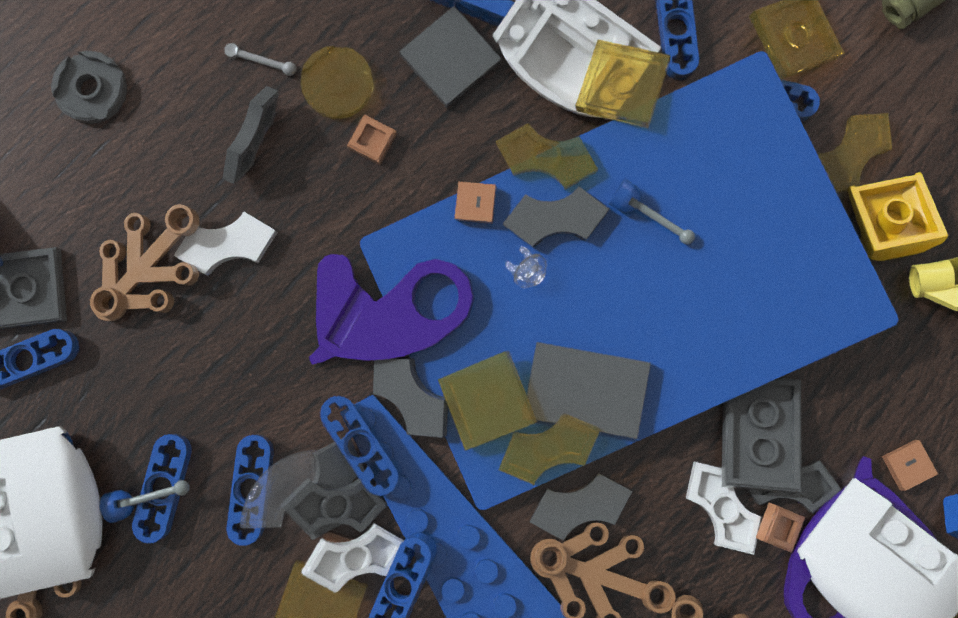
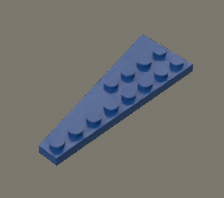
(473, 564)

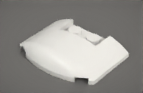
(554, 42)
(46, 513)
(879, 561)

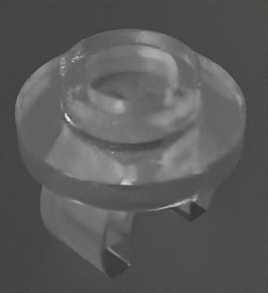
(530, 270)

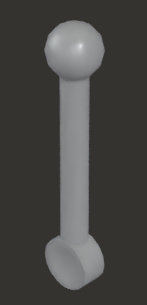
(234, 52)

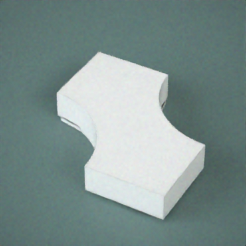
(243, 239)
(732, 522)
(338, 562)

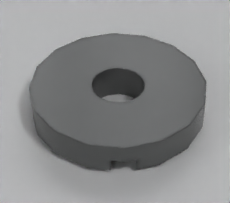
(107, 97)

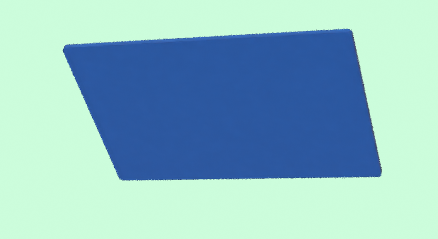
(750, 300)

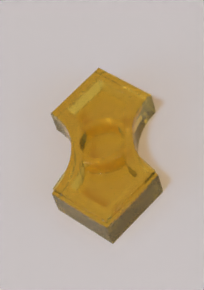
(864, 138)
(562, 160)
(533, 454)

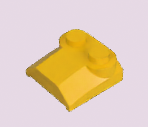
(897, 217)

